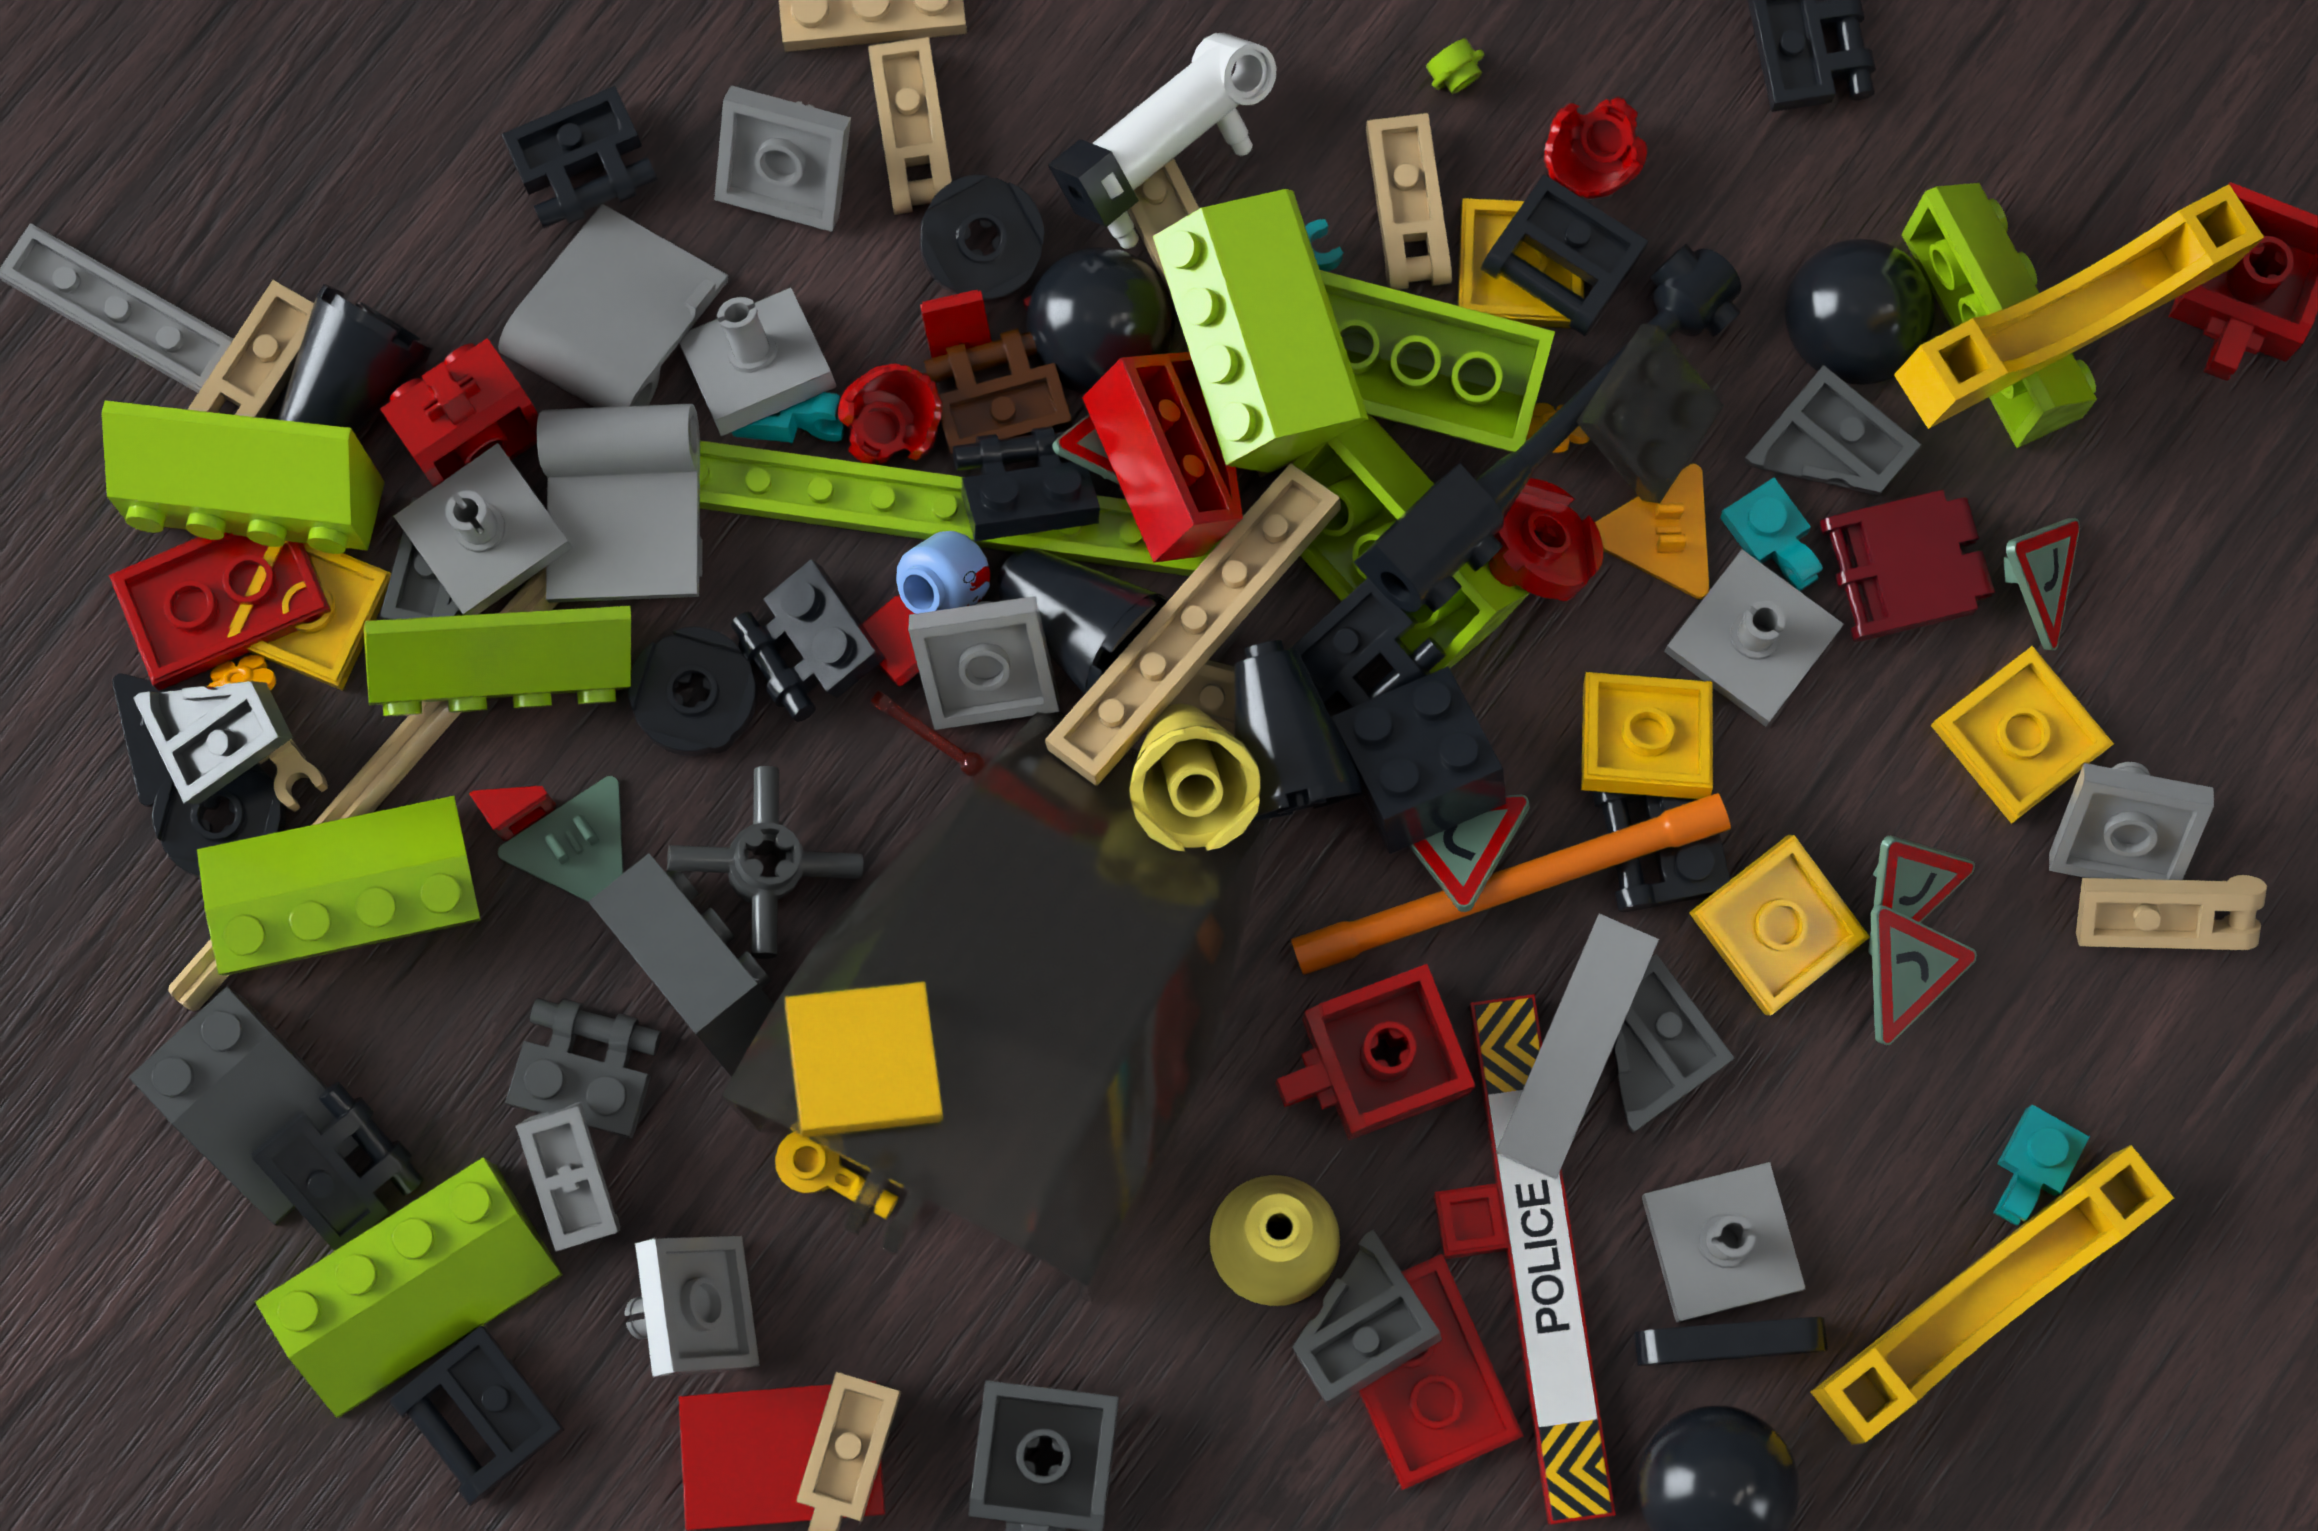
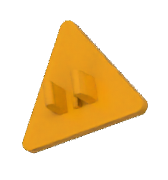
(1664, 536)

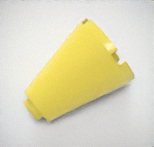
(1193, 781)
(1267, 1268)

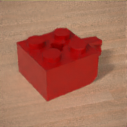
(2261, 310)
(462, 412)
(1367, 1091)

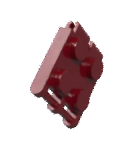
(1908, 563)

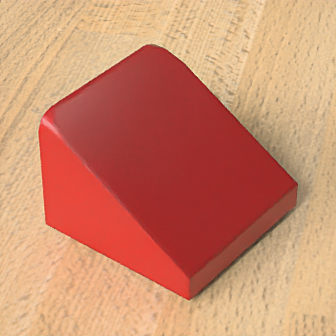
(955, 321)
(890, 633)
(513, 809)

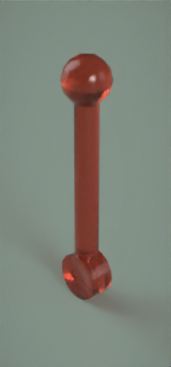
(969, 763)

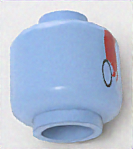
(943, 573)

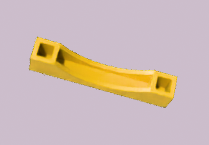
(2028, 336)
(1991, 1294)

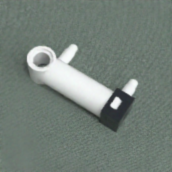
(1103, 174)

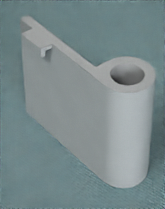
(610, 312)
(624, 500)

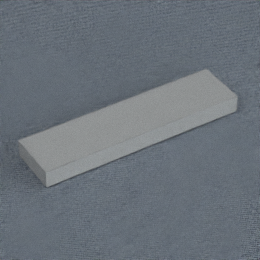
(114, 308)
(1577, 1046)

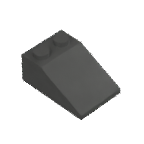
(232, 1087)

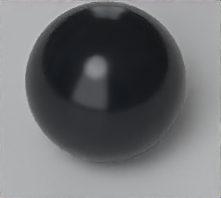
(1859, 310)
(1096, 311)
(1718, 1474)

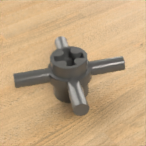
(744, 875)

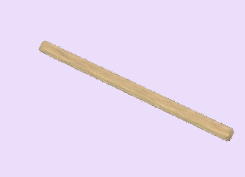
(364, 791)

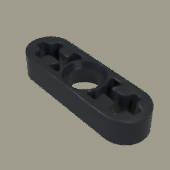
(1730, 1341)

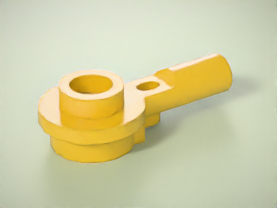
(813, 1168)

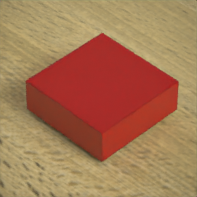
(1470, 1221)

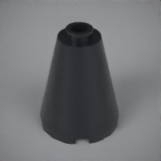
(349, 363)
(1082, 610)
(1289, 734)

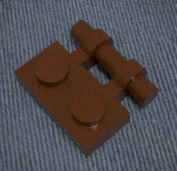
(1001, 405)

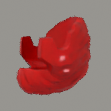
(1595, 150)
(891, 412)

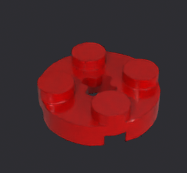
(1572, 549)

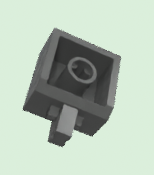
(1008, 1485)

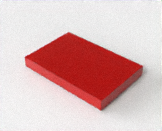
(190, 594)
(1447, 1398)
(750, 1456)

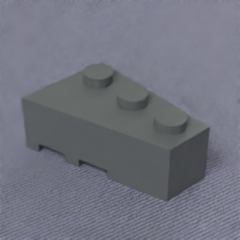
(688, 957)

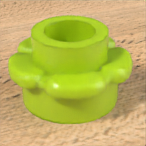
(1455, 66)

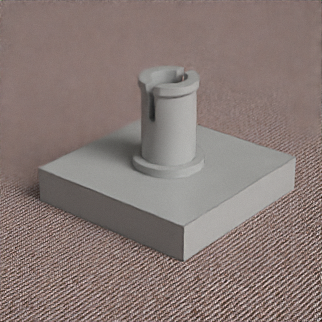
(782, 158)
(756, 360)
(483, 531)
(1753, 637)
(984, 662)
(2130, 825)
(1723, 1242)
(694, 1305)

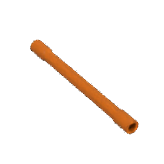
(1670, 829)

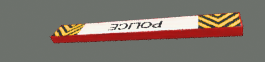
(1543, 1279)

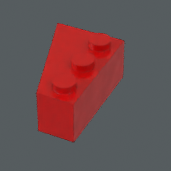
(1165, 454)

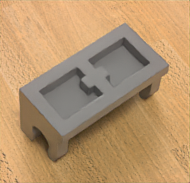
(567, 1176)

